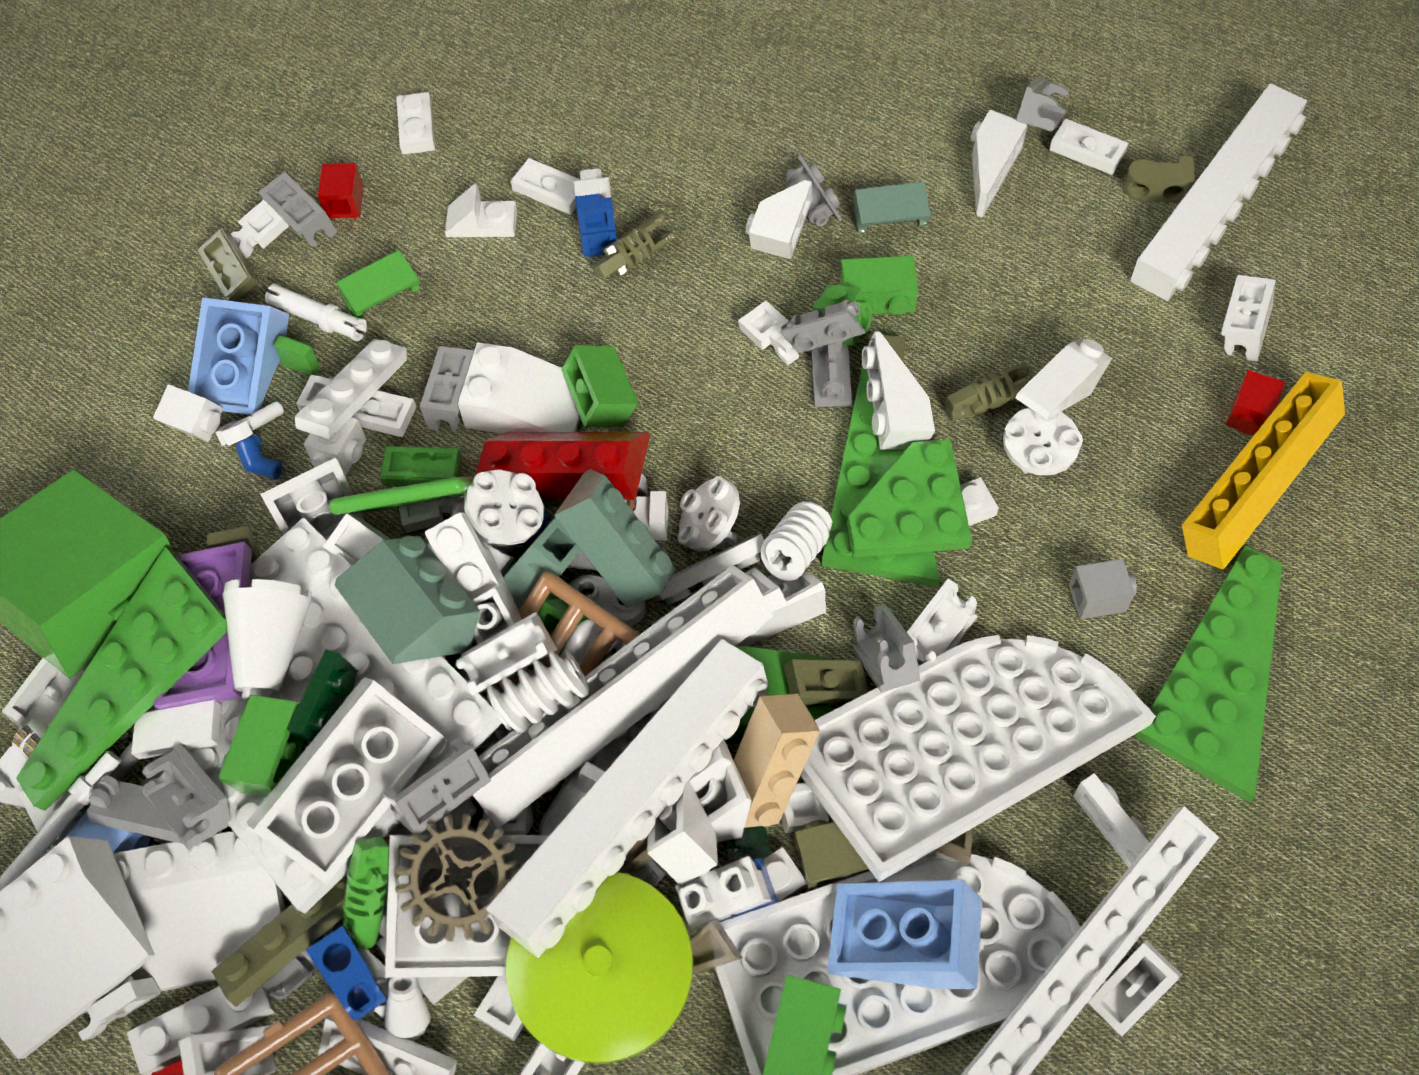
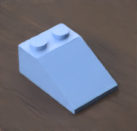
(236, 353)
(907, 933)

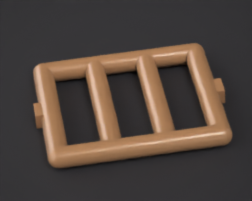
(579, 605)
(281, 1033)

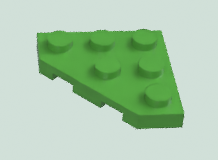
(913, 506)

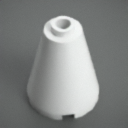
(263, 632)

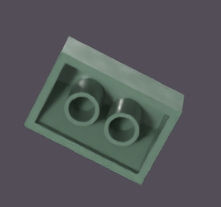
(615, 540)
(409, 601)

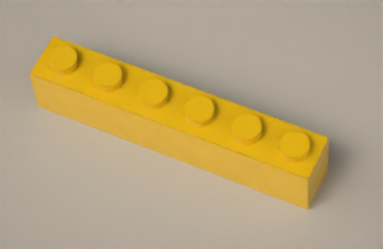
(1263, 470)

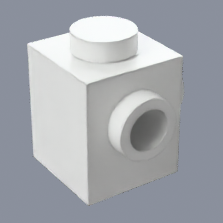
(344, 446)

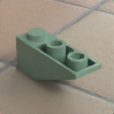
(548, 553)

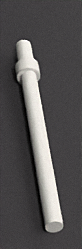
(61, 818)

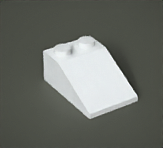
(515, 393)
(309, 498)

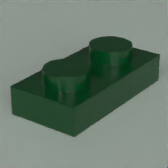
(323, 697)

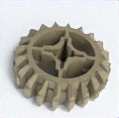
(439, 842)

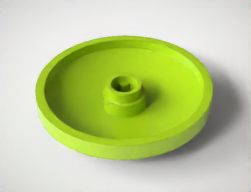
(609, 979)

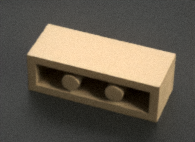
(774, 755)

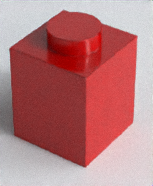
(341, 190)
(1254, 402)

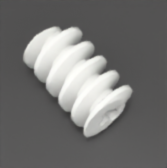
(796, 540)
(538, 692)

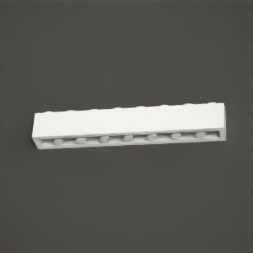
(1219, 193)
(619, 694)
(628, 799)

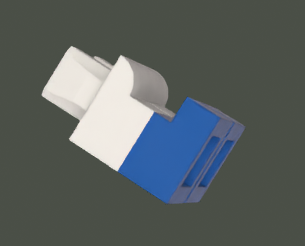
(594, 212)
(726, 892)

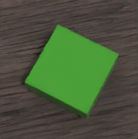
(296, 355)

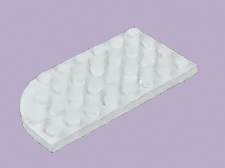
(963, 743)
(888, 1021)

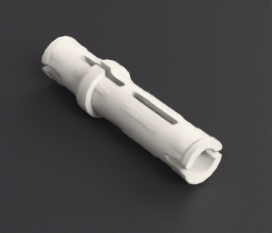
(328, 317)

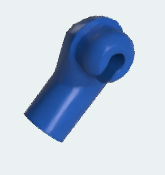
(254, 462)

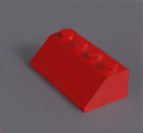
(561, 459)

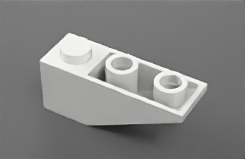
(898, 400)

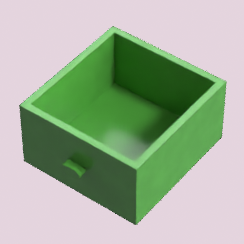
(72, 569)

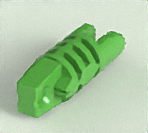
(366, 890)

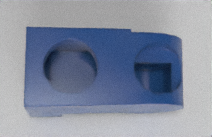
(347, 973)

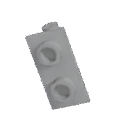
(823, 201)
(813, 331)
(831, 375)

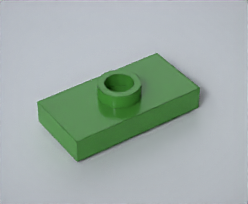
(419, 465)

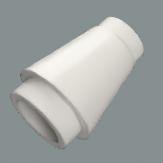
(406, 1009)

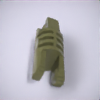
(632, 248)
(988, 392)

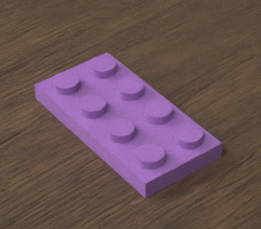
(212, 674)

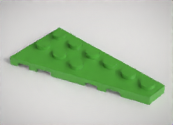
(860, 471)
(144, 655)
(1218, 690)

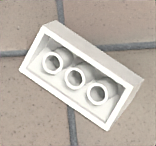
(339, 780)

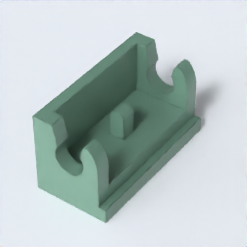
(890, 205)

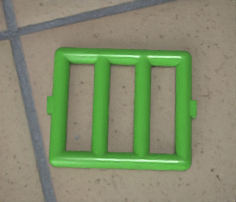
(401, 496)

